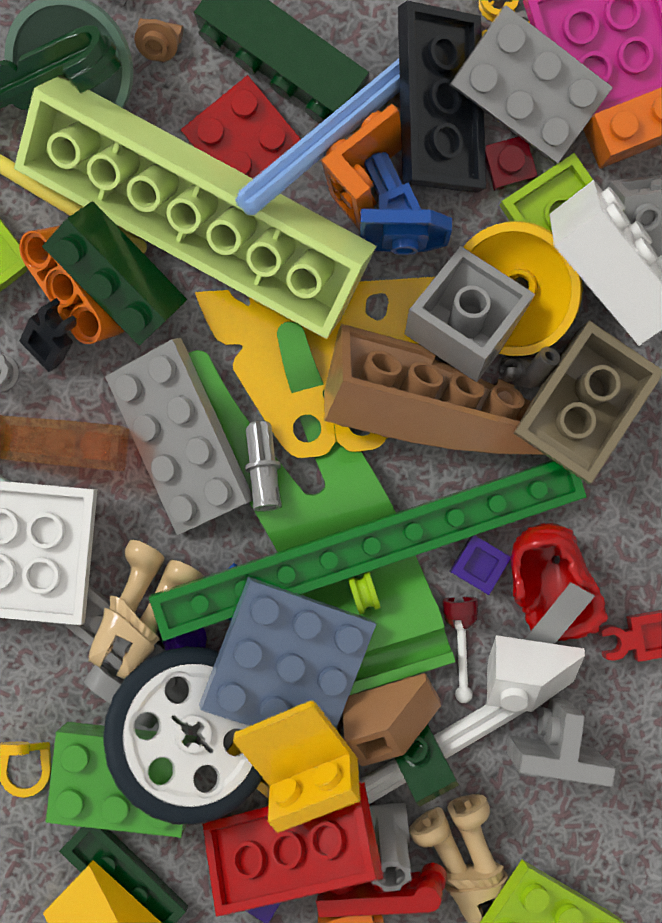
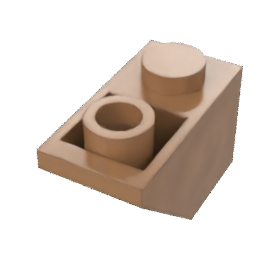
(388, 718)

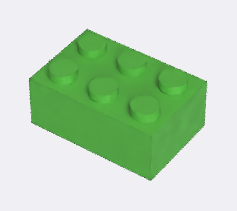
(85, 791)

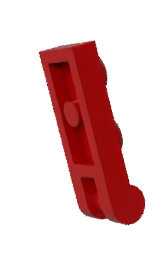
(419, 895)

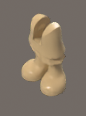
(121, 617)
(466, 883)

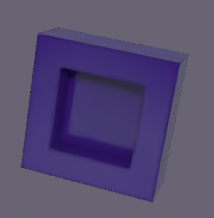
(480, 564)

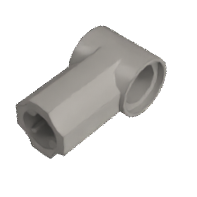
(392, 837)

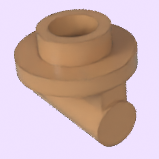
(158, 39)

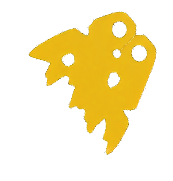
(261, 364)

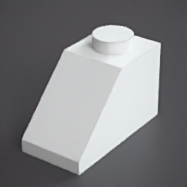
(529, 672)

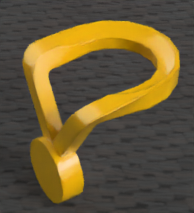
(22, 748)

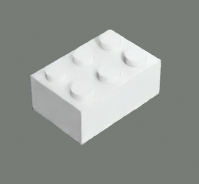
(612, 258)

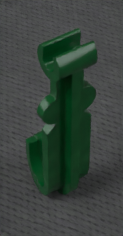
(79, 55)

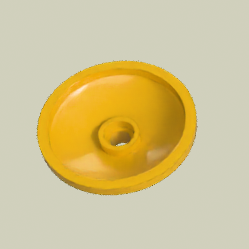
(530, 253)

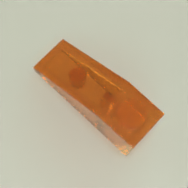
(64, 442)

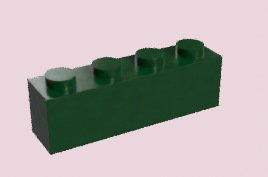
(283, 51)

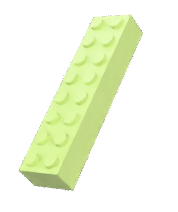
(189, 205)

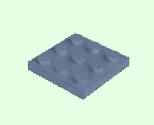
(285, 654)

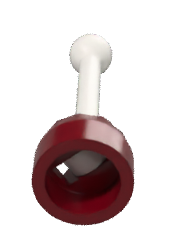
(461, 617)

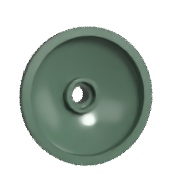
(50, 19)

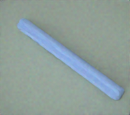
(318, 141)

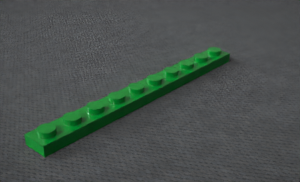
(369, 545)

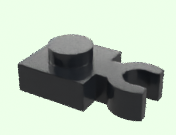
(47, 335)

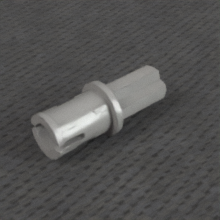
(263, 466)

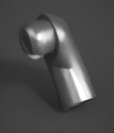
(529, 371)

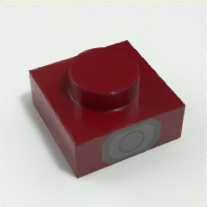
(509, 163)

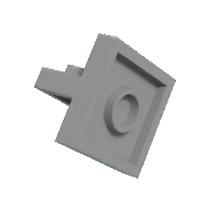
(560, 750)

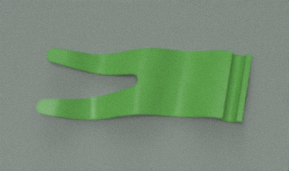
(409, 623)

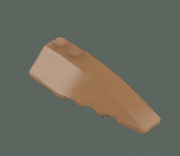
(412, 397)

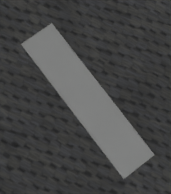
(561, 615)

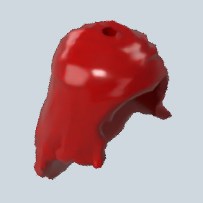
(541, 581)

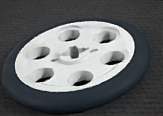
(130, 756)

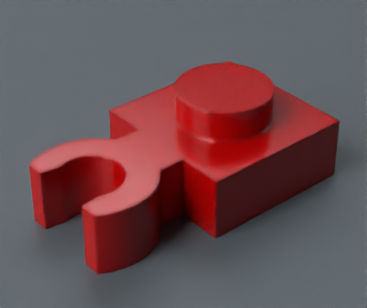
(641, 637)

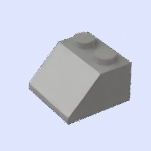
(467, 313)

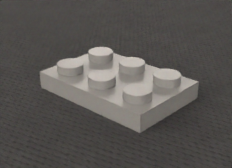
(530, 85)

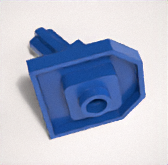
(399, 221)

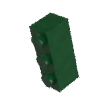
(114, 272)

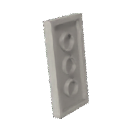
(179, 436)

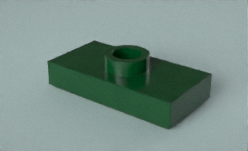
(426, 768)

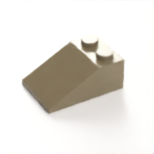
(588, 401)

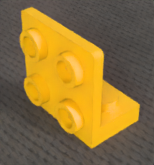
(303, 763)

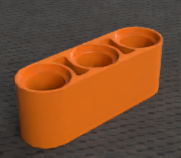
(92, 321)

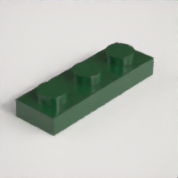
(126, 869)

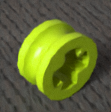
(364, 592)

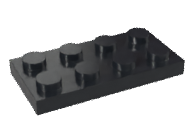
(438, 124)

